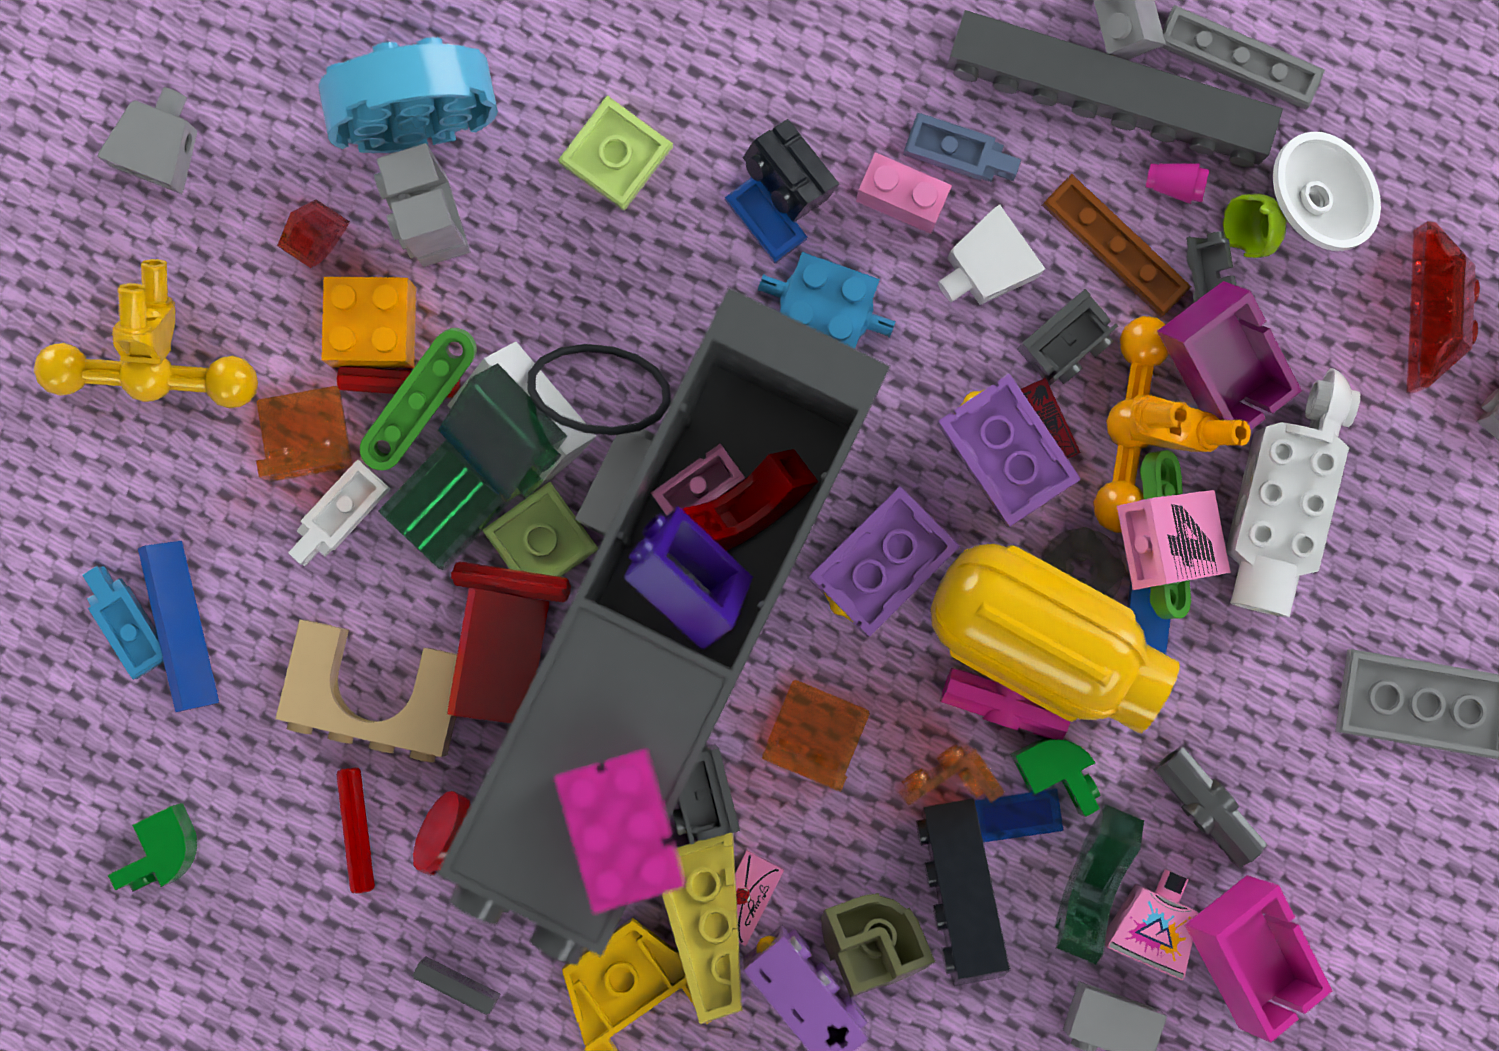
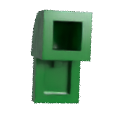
(1054, 761)
(169, 850)

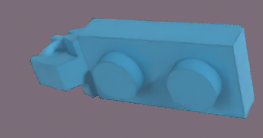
(123, 622)

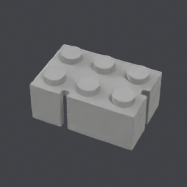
(422, 205)

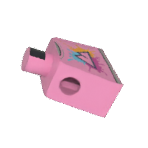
(1153, 926)

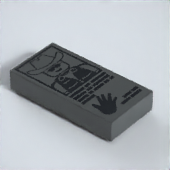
(456, 985)

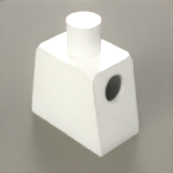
(990, 260)

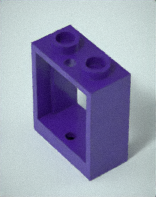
(673, 592)

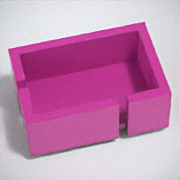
(619, 829)
(1258, 957)

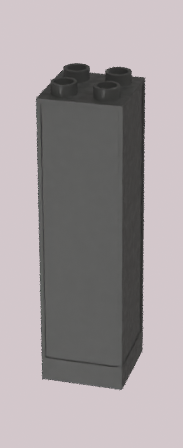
(618, 665)

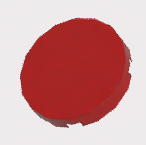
(439, 831)

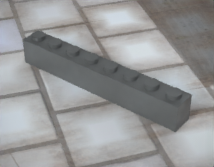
(1114, 89)

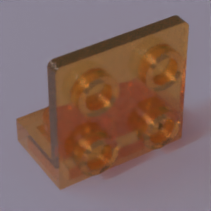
(303, 434)
(815, 735)
(975, 775)

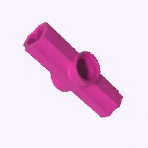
(1000, 705)

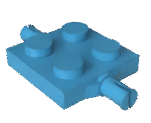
(829, 299)

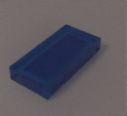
(1019, 815)

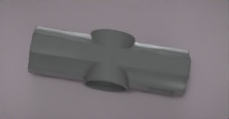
(1211, 807)

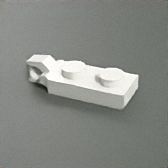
(338, 512)

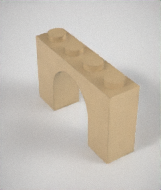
(314, 700)

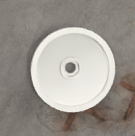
(1326, 191)

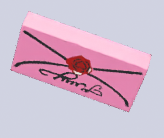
(754, 887)

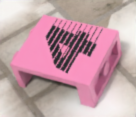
(1173, 539)

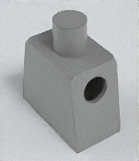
(153, 142)

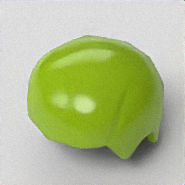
(1254, 225)

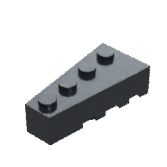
(964, 893)

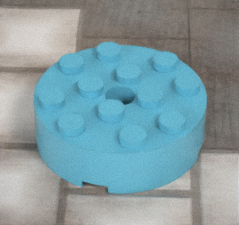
(407, 95)

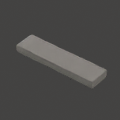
(1241, 57)

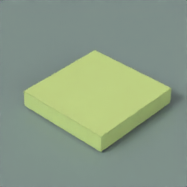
(615, 153)
(541, 535)

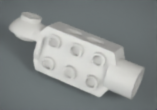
(1290, 499)

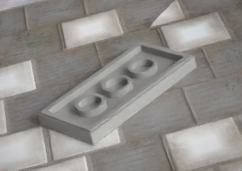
(1420, 704)

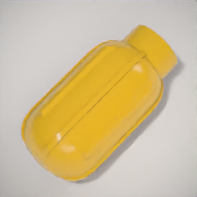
(1050, 638)

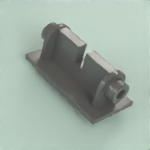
(1206, 260)

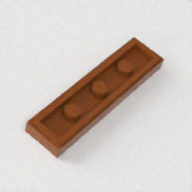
(1116, 245)

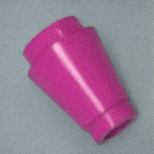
(1178, 180)

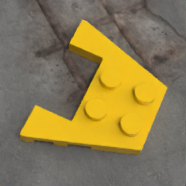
(622, 983)

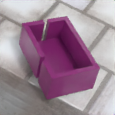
(1229, 357)

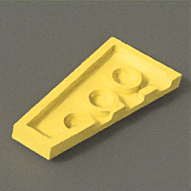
(707, 926)

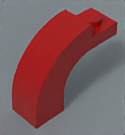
(757, 501)

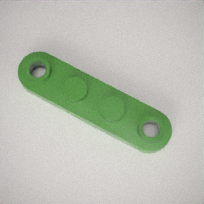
(418, 399)
(1161, 478)

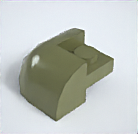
(874, 942)

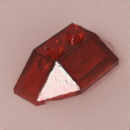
(1439, 306)

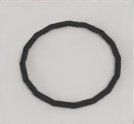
(595, 429)

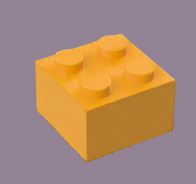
(368, 322)

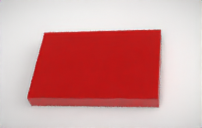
(496, 655)

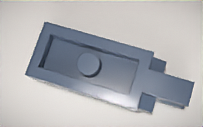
(959, 149)

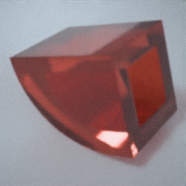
(312, 233)

